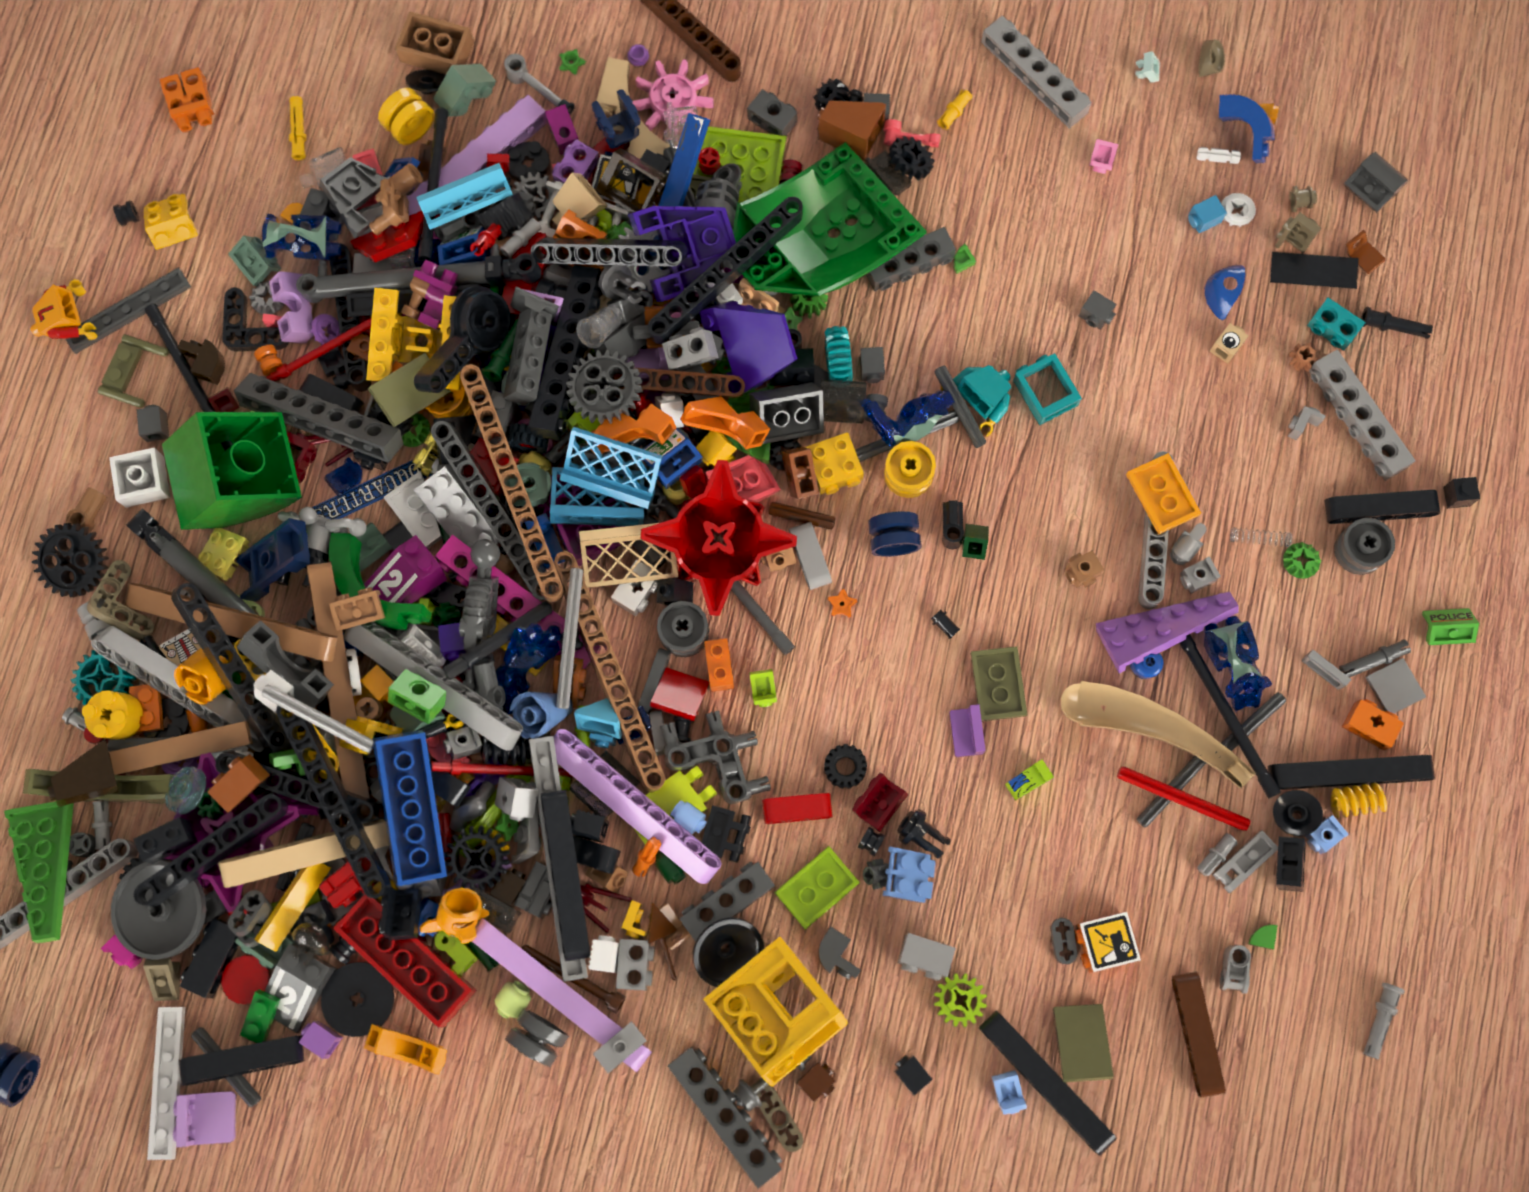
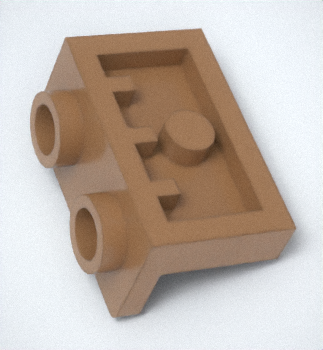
(356, 610)

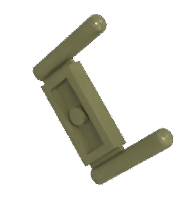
(123, 366)

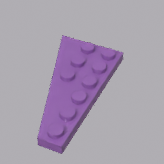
(1153, 631)

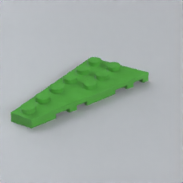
(41, 860)

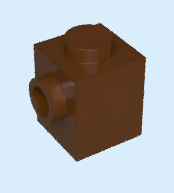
(817, 1081)

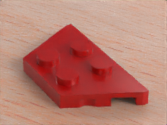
(391, 240)

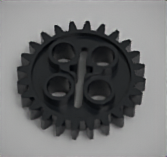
(81, 545)

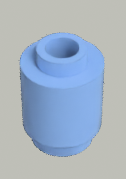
(689, 817)

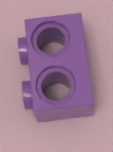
(571, 165)

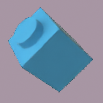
(1206, 214)

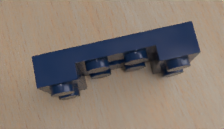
(273, 556)

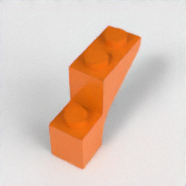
(718, 416)
(651, 424)

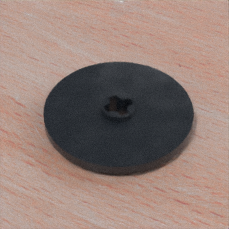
(341, 1009)

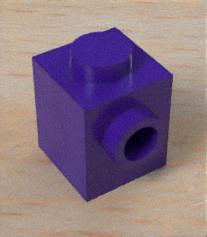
(450, 641)

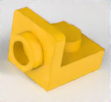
(633, 916)

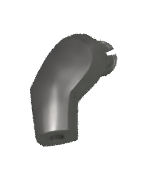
(471, 807)

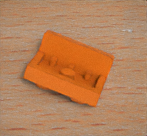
(152, 708)

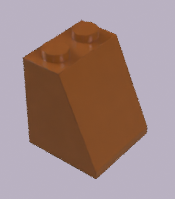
(851, 123)

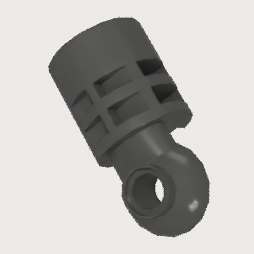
(721, 190)

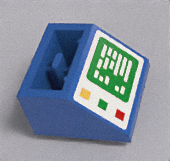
(458, 248)
(677, 459)

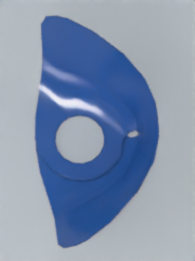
(1217, 296)

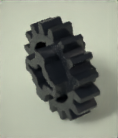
(911, 158)

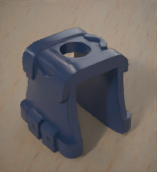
(627, 118)

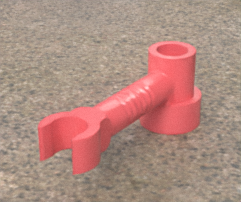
(893, 131)

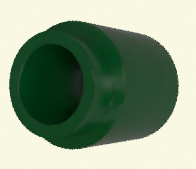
(669, 869)

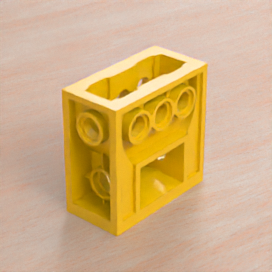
(760, 1021)

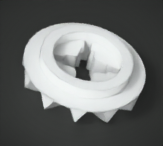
(1238, 201)

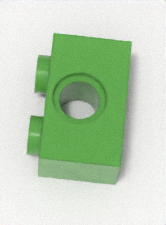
(417, 696)

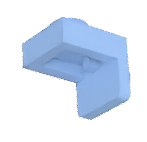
(1009, 1092)

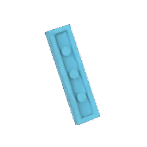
(463, 193)

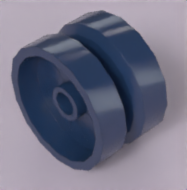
(894, 534)
(17, 1073)

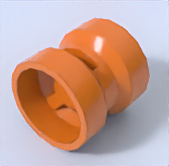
(268, 359)

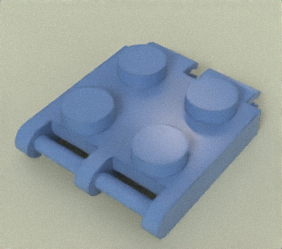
(910, 875)

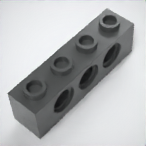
(936, 241)
(527, 356)
(761, 885)

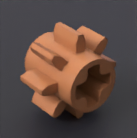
(1306, 352)

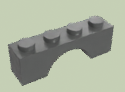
(264, 650)

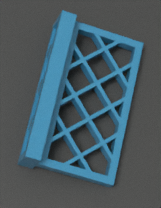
(608, 482)
(592, 514)

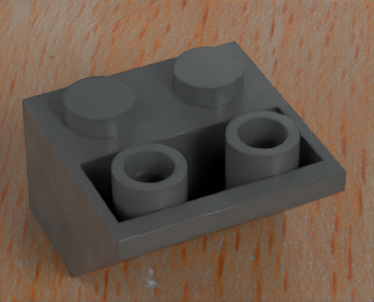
(319, 204)

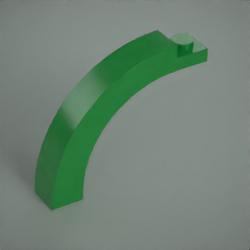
(345, 559)

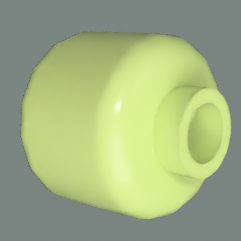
(512, 999)

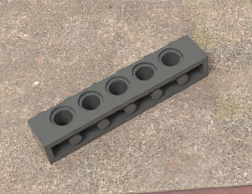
(757, 1172)

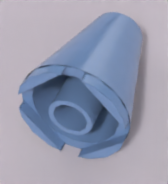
(538, 713)

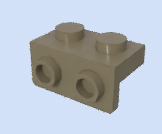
(1298, 232)

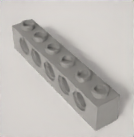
(1037, 82)
(1362, 403)

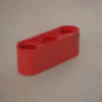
(797, 808)

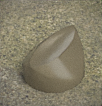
(1211, 58)

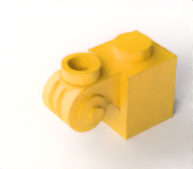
(716, 447)

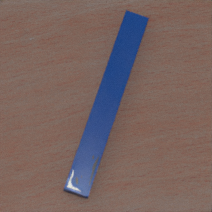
(682, 167)

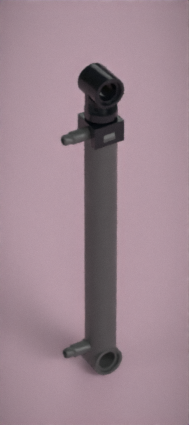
(491, 271)
(192, 569)

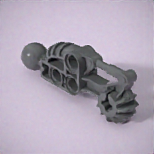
(480, 602)

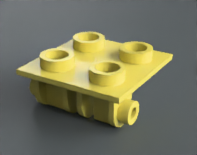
(421, 460)
(222, 551)

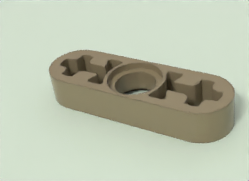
(795, 1130)

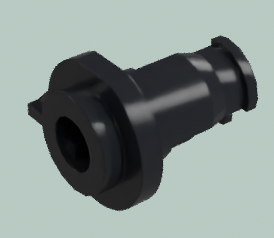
(915, 827)

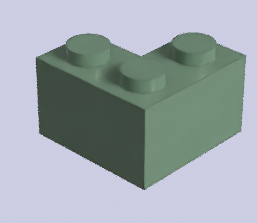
(461, 86)

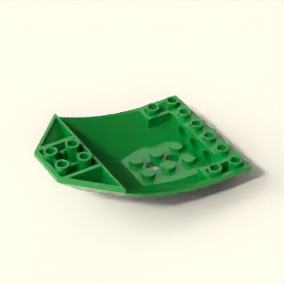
(831, 193)

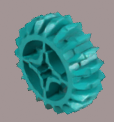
(838, 354)
(103, 669)

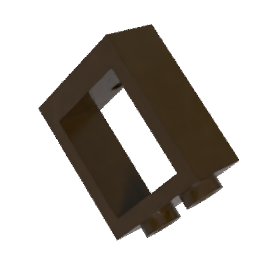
(611, 172)

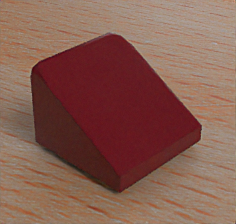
(224, 401)

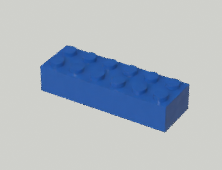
(409, 807)

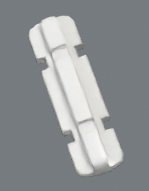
(1218, 155)

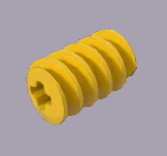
(1357, 798)

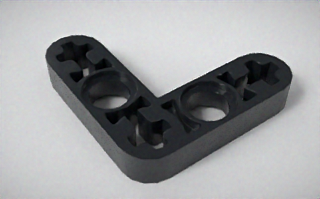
(240, 330)

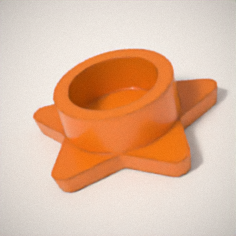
(846, 608)

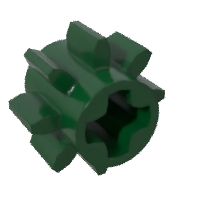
(446, 614)
(206, 810)

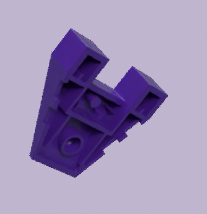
(703, 231)
(754, 341)

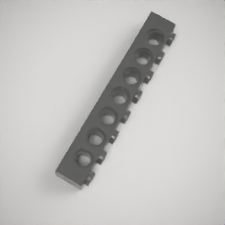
(320, 417)

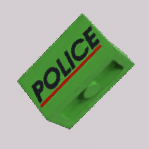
(1451, 626)

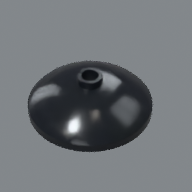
(718, 964)

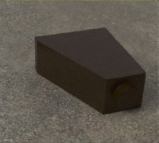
(84, 778)

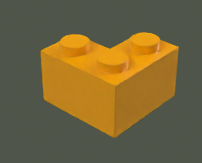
(376, 686)

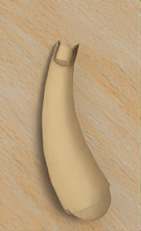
(1144, 717)

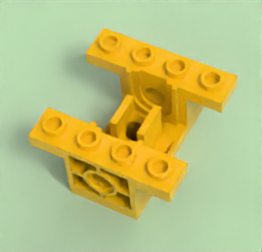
(397, 336)

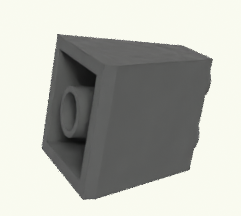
(507, 412)

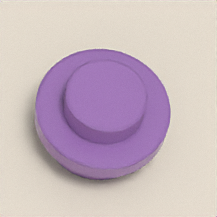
(638, 55)

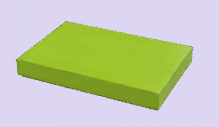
(817, 887)

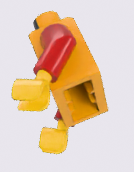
(57, 313)

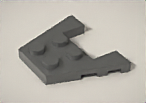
(349, 188)

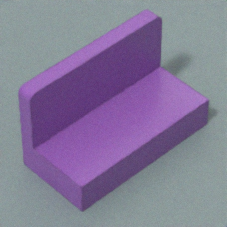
(967, 731)

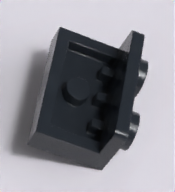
(400, 914)

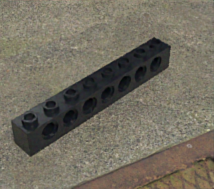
(552, 381)

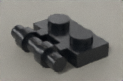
(718, 830)

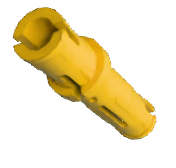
(297, 136)

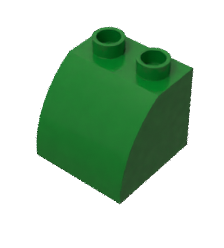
(231, 485)

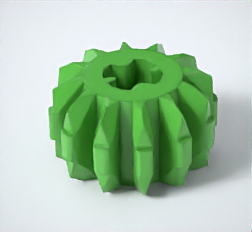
(814, 306)

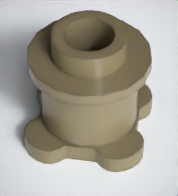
(1302, 198)

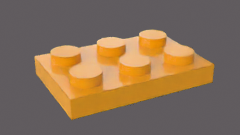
(1163, 493)

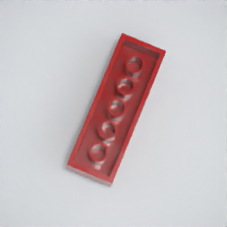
(406, 964)

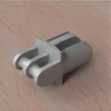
(1187, 545)

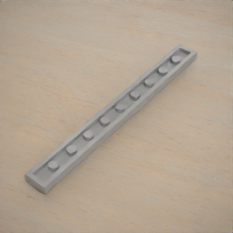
(547, 780)

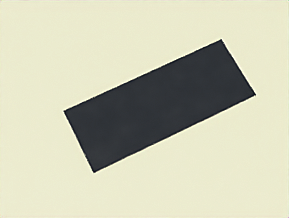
(1314, 270)

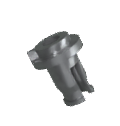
(616, 282)

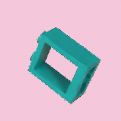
(1057, 408)

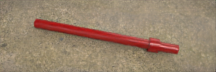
(286, 369)
(456, 767)

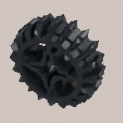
(468, 851)

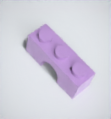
(293, 325)

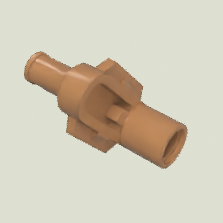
(394, 198)

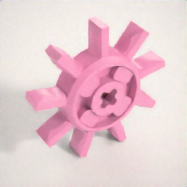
(669, 87)

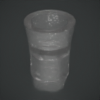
(597, 327)

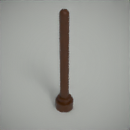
(612, 1000)

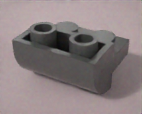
(1376, 181)

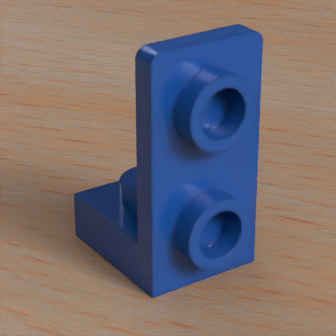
(549, 536)

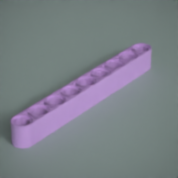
(635, 807)
(552, 989)

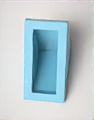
(598, 719)

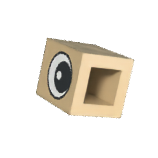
(1229, 343)

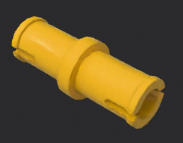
(954, 109)

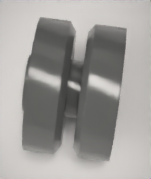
(1364, 546)
(681, 615)
(535, 1040)

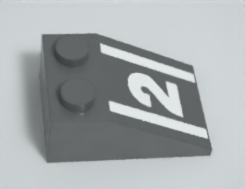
(297, 987)

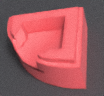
(270, 320)

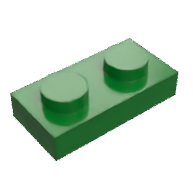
(260, 1016)

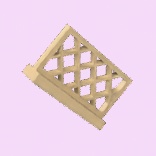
(621, 535)

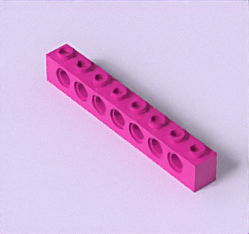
(456, 549)

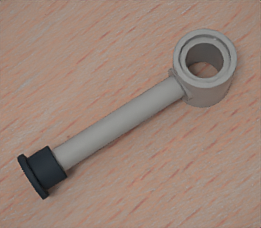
(522, 75)

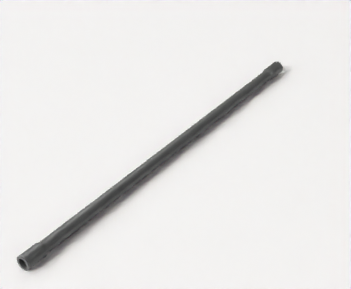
(763, 619)

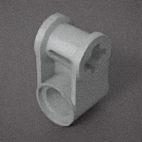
(1236, 971)

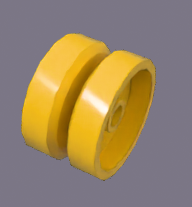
(406, 116)
(921, 468)

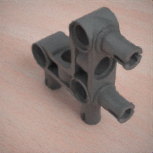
(726, 763)

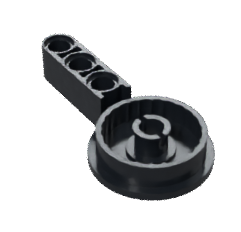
(478, 326)

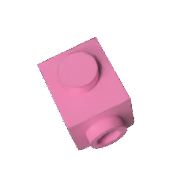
(1103, 156)

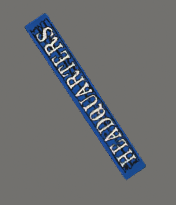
(367, 492)

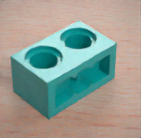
(1338, 319)

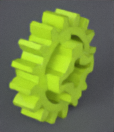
(969, 994)

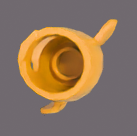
(457, 915)

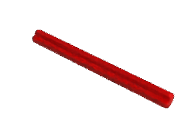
(1183, 798)

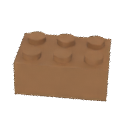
(433, 43)

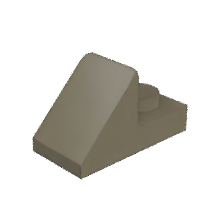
(163, 978)

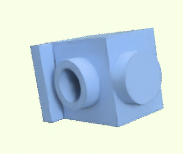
(1335, 831)

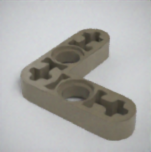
(111, 606)

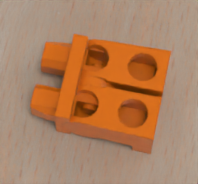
(188, 99)
(573, 227)

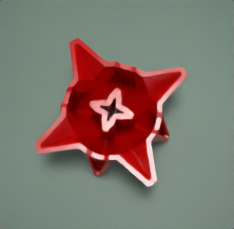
(729, 517)

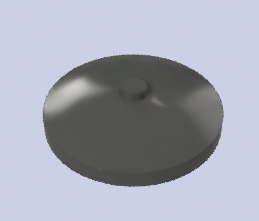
(161, 929)

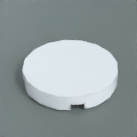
(353, 671)

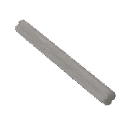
(569, 638)

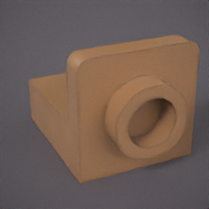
(610, 881)

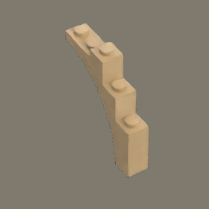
(616, 78)

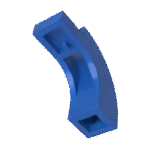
(1244, 109)

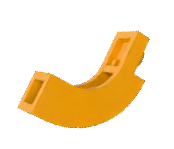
(406, 1048)

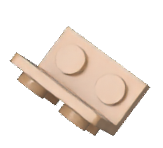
(757, 298)

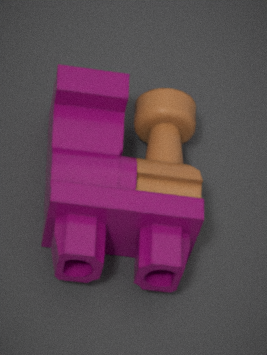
(432, 289)

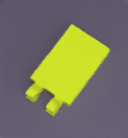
(677, 789)

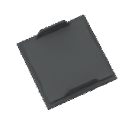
(524, 300)

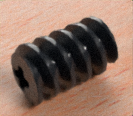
(520, 751)

